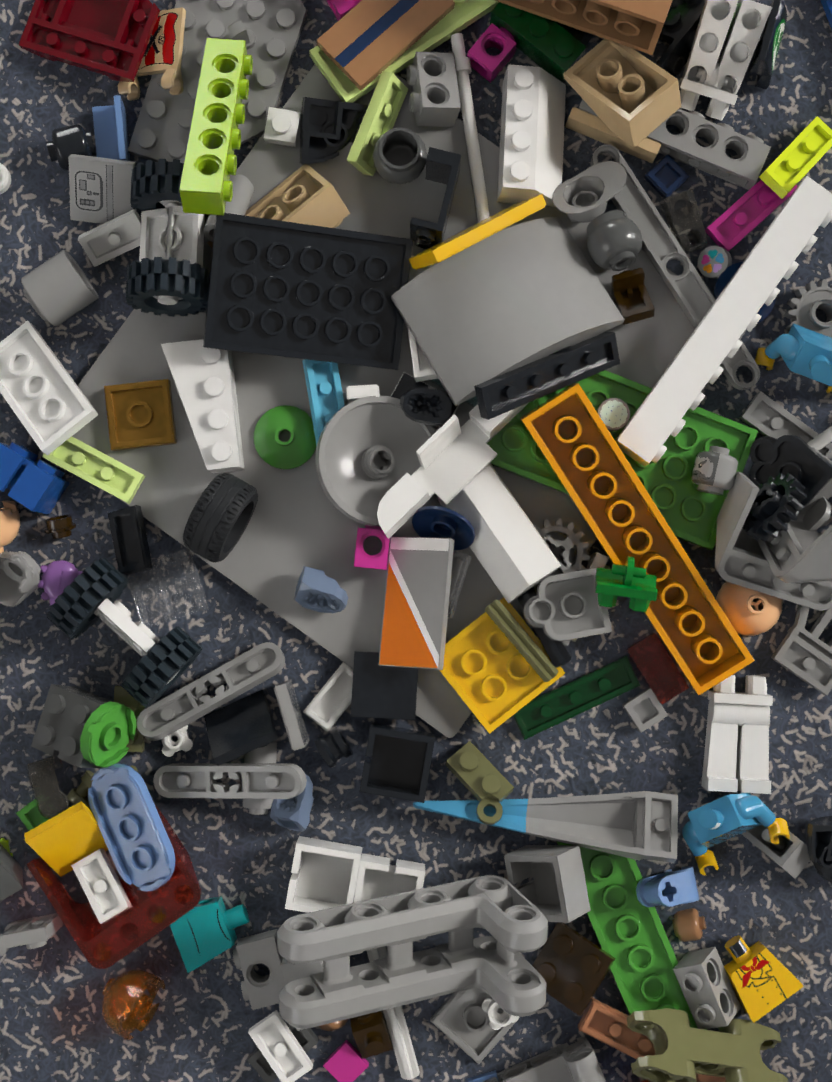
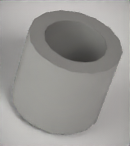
(58, 289)

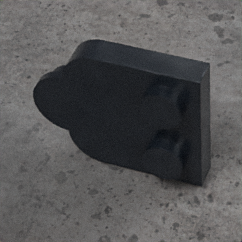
(790, 456)

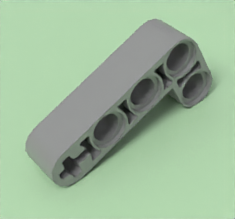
(560, 1064)

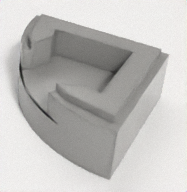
(237, 32)

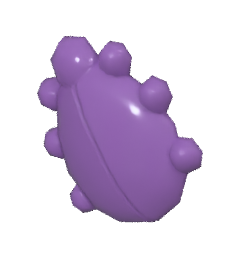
(56, 578)

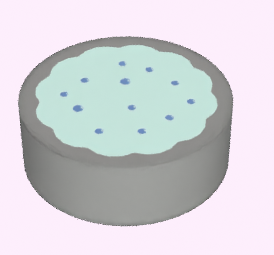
(614, 413)

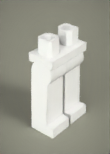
(721, 79)
(738, 737)

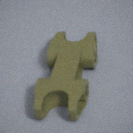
(691, 1051)

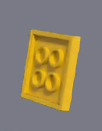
(491, 671)

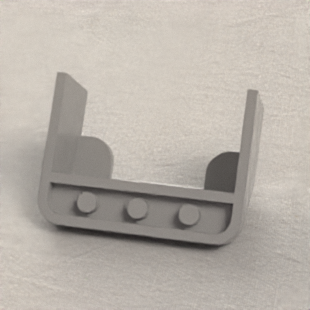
(800, 552)
(742, 560)

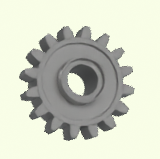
(805, 306)

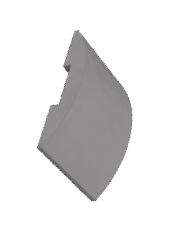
(504, 304)

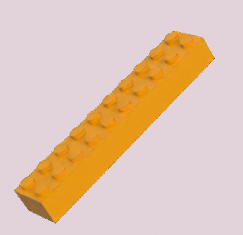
(631, 525)

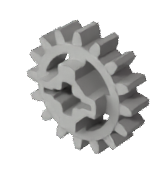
(572, 540)

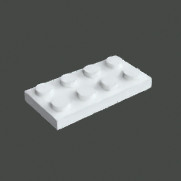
(41, 389)

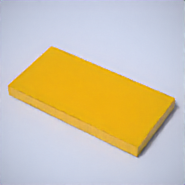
(477, 232)

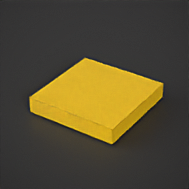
(66, 838)

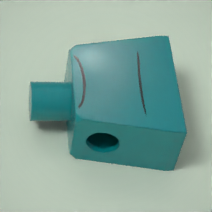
(207, 931)

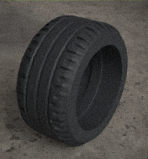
(220, 517)

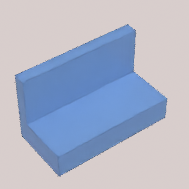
(111, 130)

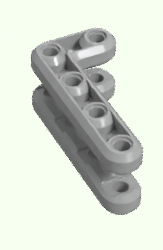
(415, 976)

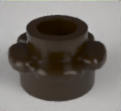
(59, 526)

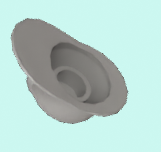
(588, 192)

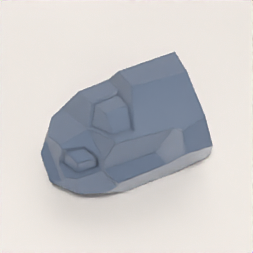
(319, 592)
(294, 812)

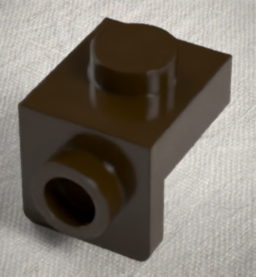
(631, 296)
(371, 1034)

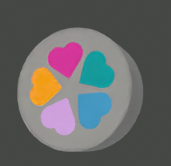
(714, 261)

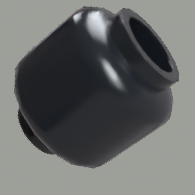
(70, 141)

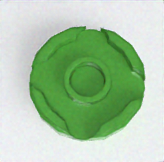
(107, 734)

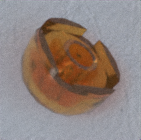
(126, 1004)

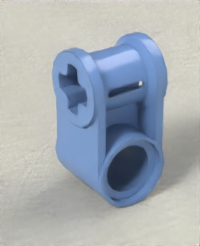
(668, 888)

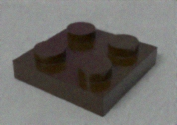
(572, 967)

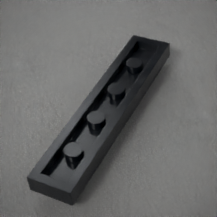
(547, 375)

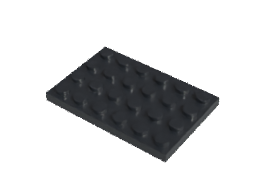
(305, 291)

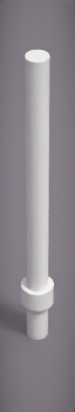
(463, 69)

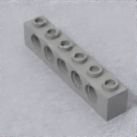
(711, 159)

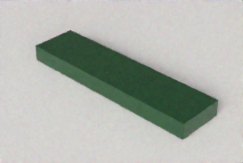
(576, 697)

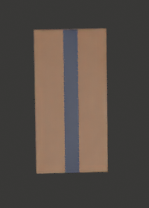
(378, 34)

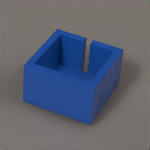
(30, 482)

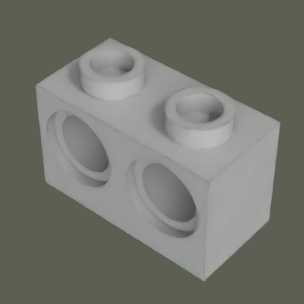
(434, 89)
(707, 988)

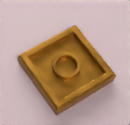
(140, 414)

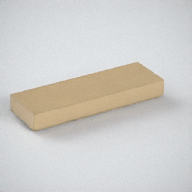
(595, 128)

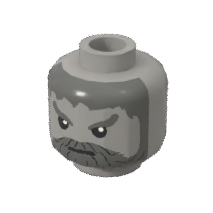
(714, 470)

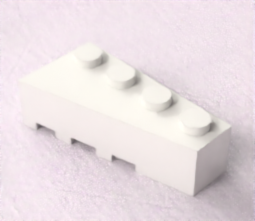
(210, 401)

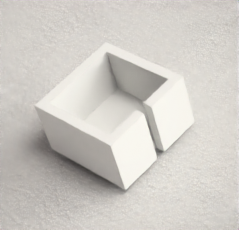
(325, 875)
(380, 879)

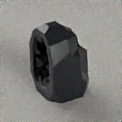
(427, 406)

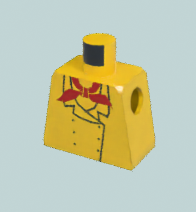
(758, 978)

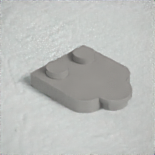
(568, 607)

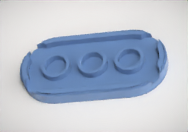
(131, 827)

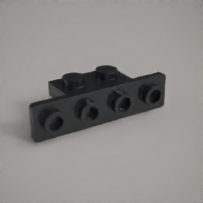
(680, 33)

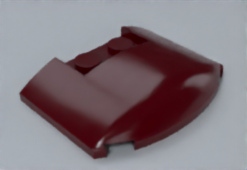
(92, 34)

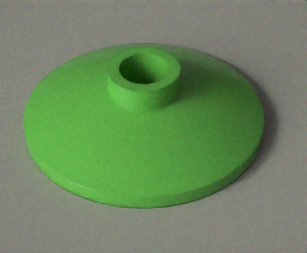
(294, 451)

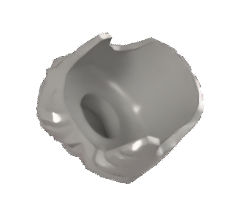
(17, 577)

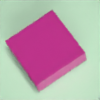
(345, 1063)

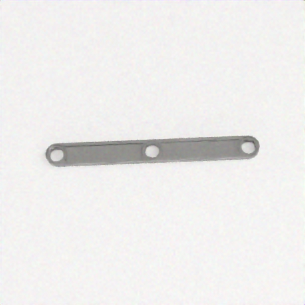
(660, 248)

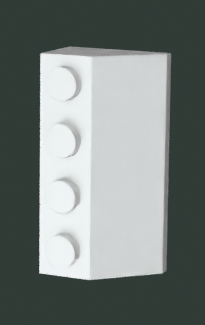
(531, 135)

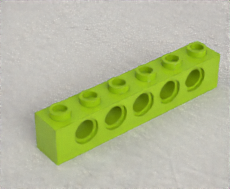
(214, 127)

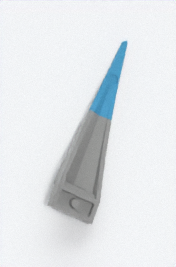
(617, 823)

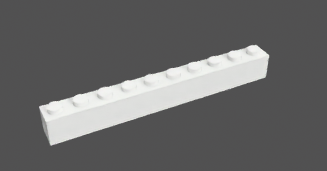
(725, 322)

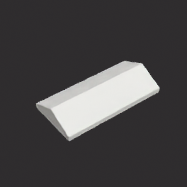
(504, 535)

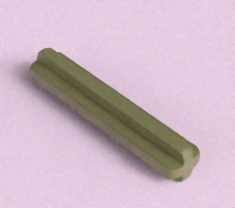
(521, 640)

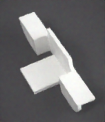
(447, 463)

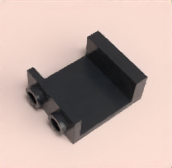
(444, 169)

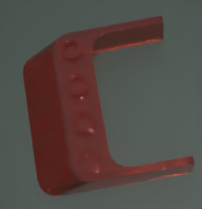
(150, 913)

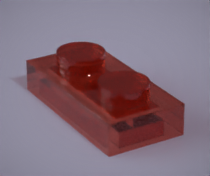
(657, 668)

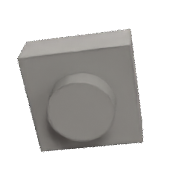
(645, 709)

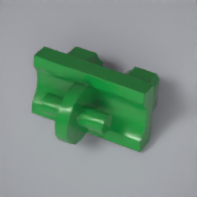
(625, 582)

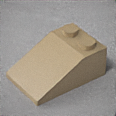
(625, 90)

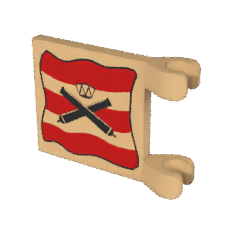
(161, 55)

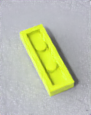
(798, 158)

